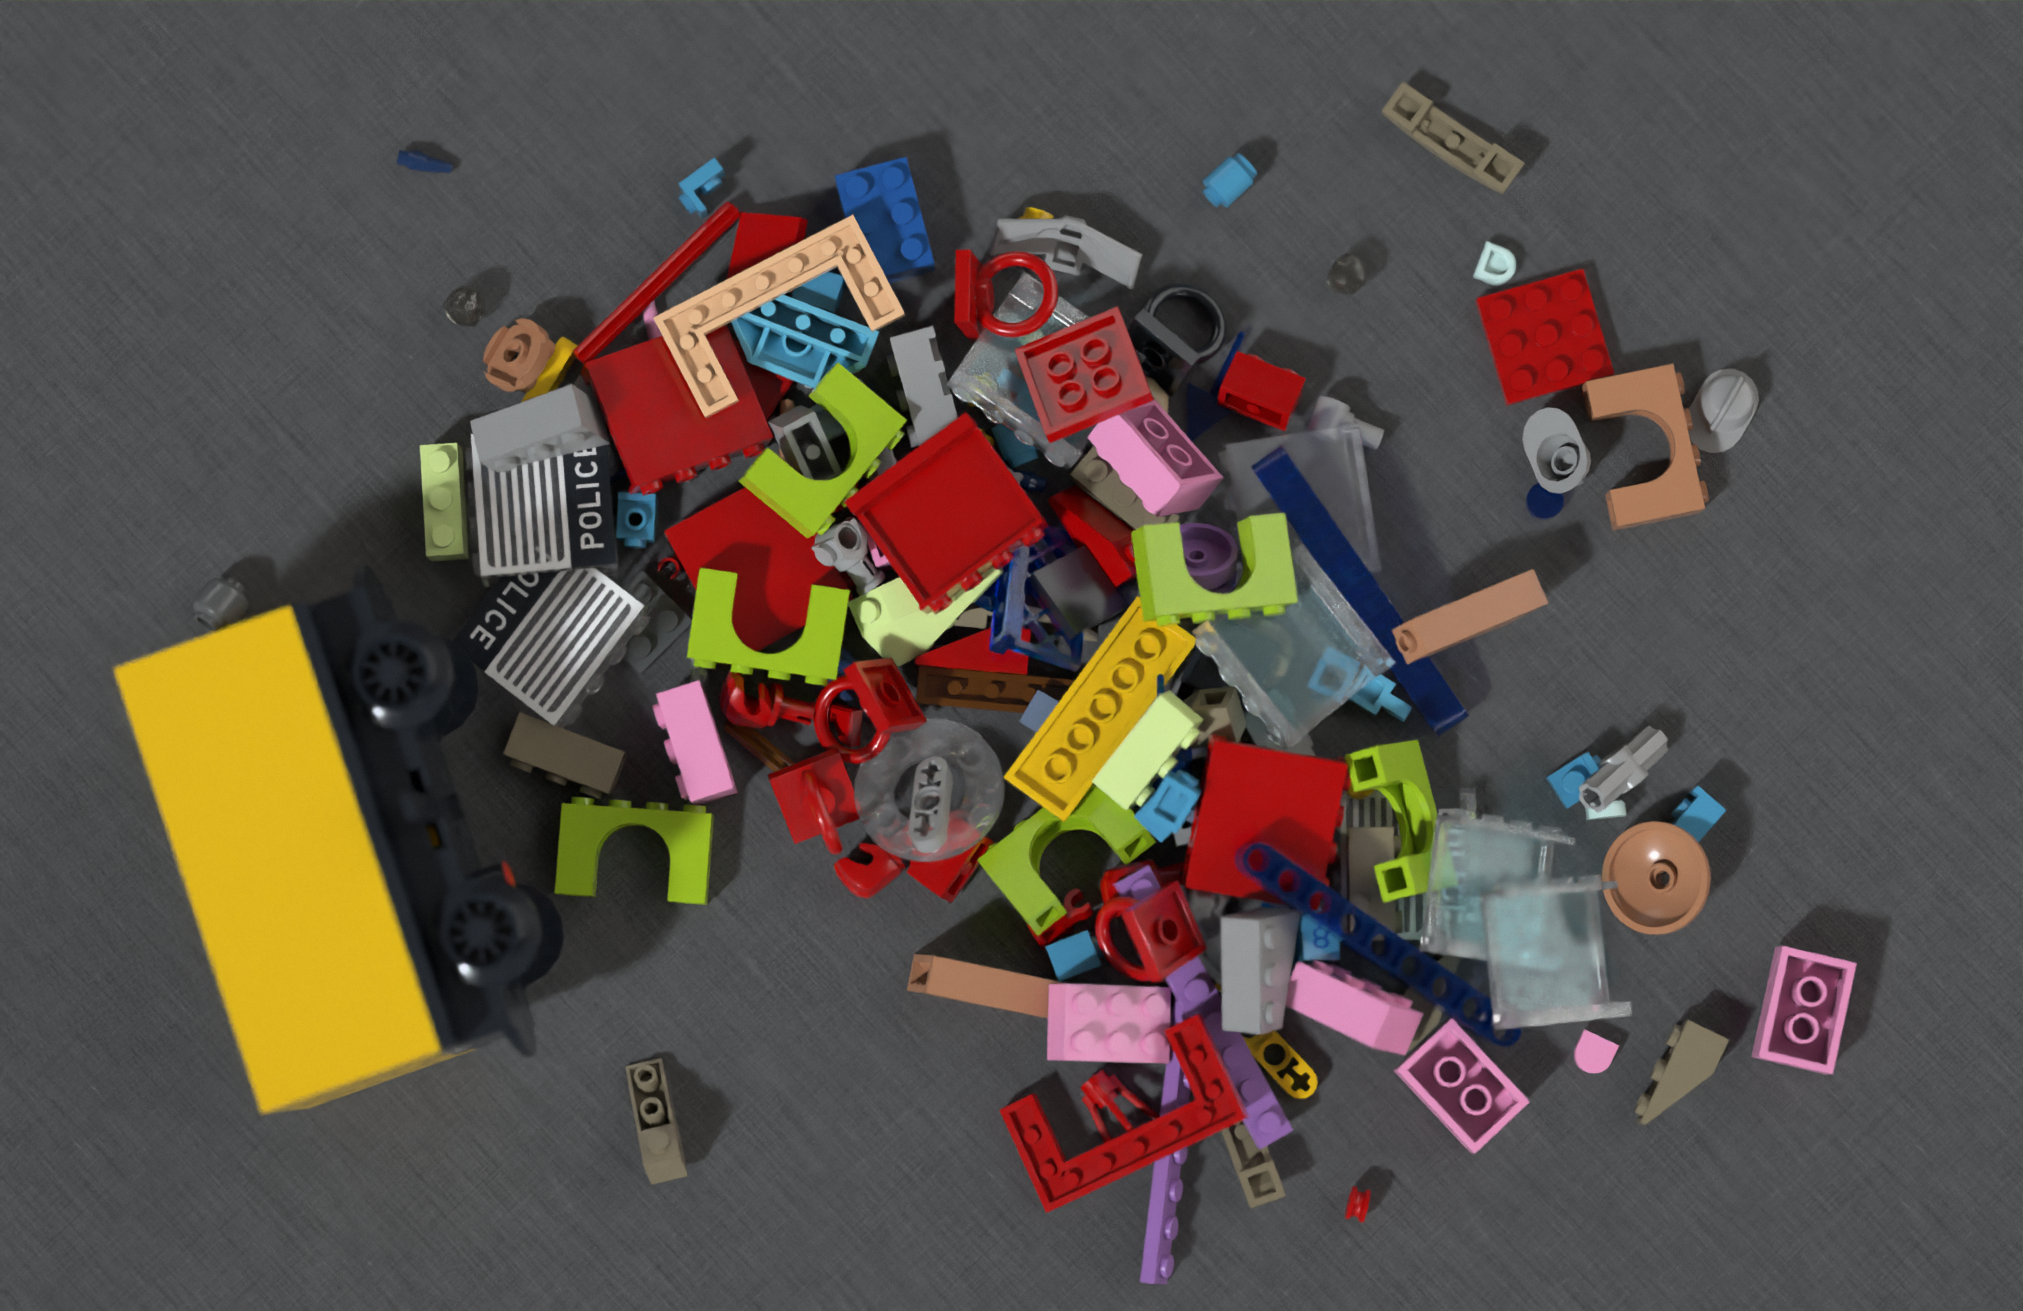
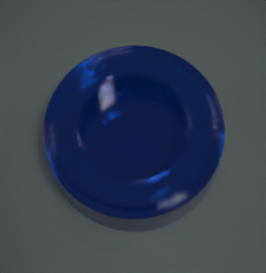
(1543, 503)

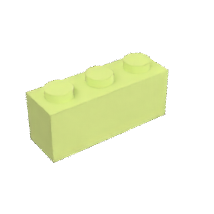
(444, 502)
(1149, 751)

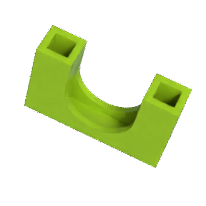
(870, 428)
(1172, 594)
(812, 655)
(1402, 778)
(588, 826)
(1016, 859)

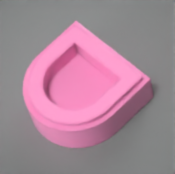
(1593, 1052)

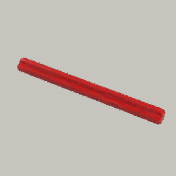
(656, 283)

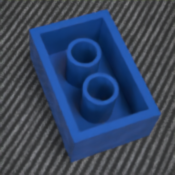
(888, 216)

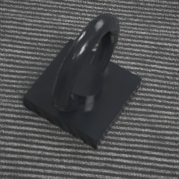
(1166, 355)

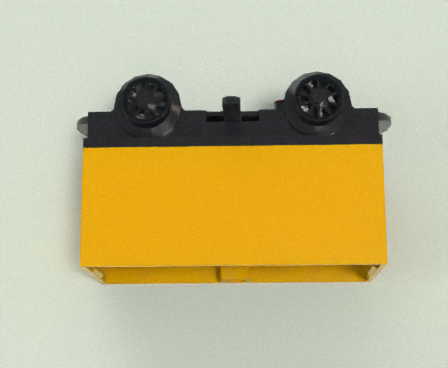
(335, 845)

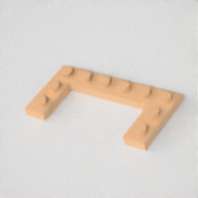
(836, 246)

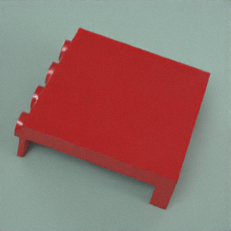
(659, 420)
(948, 514)
(770, 559)
(1264, 799)

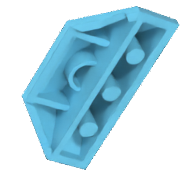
(802, 340)

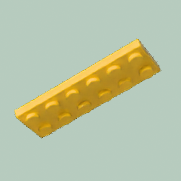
(1099, 711)

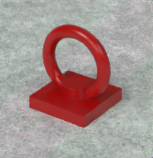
(976, 294)
(883, 699)
(816, 798)
(1160, 929)

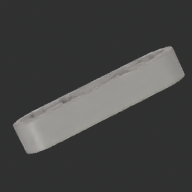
(937, 817)

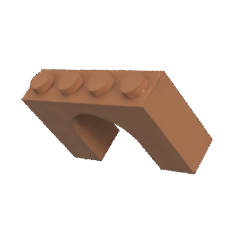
(1655, 396)

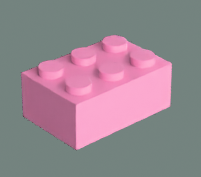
(1156, 460)
(694, 744)
(1353, 1006)
(1804, 1010)
(1108, 1023)
(1461, 1085)

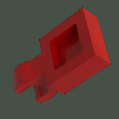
(1064, 925)

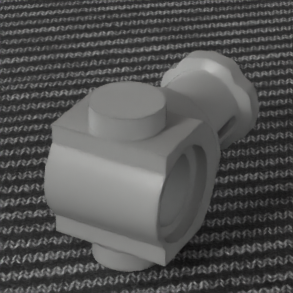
(846, 549)

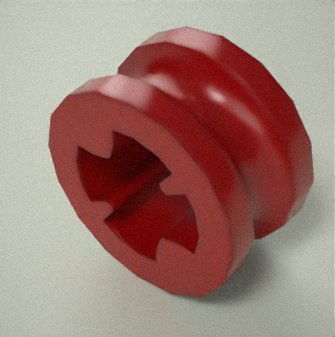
(1357, 1204)

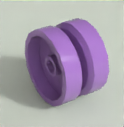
(1210, 556)

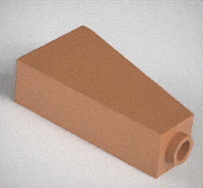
(1470, 616)
(979, 985)

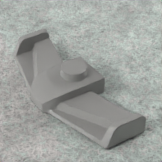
(1067, 245)

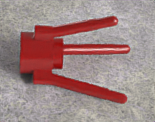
(1101, 1091)

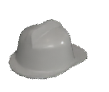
(1722, 410)
(1556, 450)

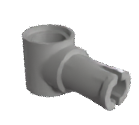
(1332, 412)

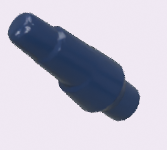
(421, 162)
(1032, 481)

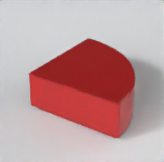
(847, 723)

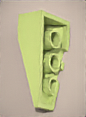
(896, 625)

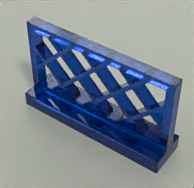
(1011, 609)

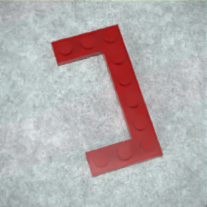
(1214, 1110)

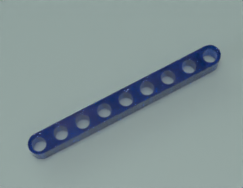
(1356, 585)
(1360, 940)

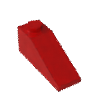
(1099, 531)
(974, 655)

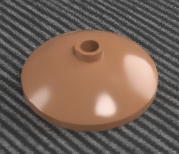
(1637, 865)

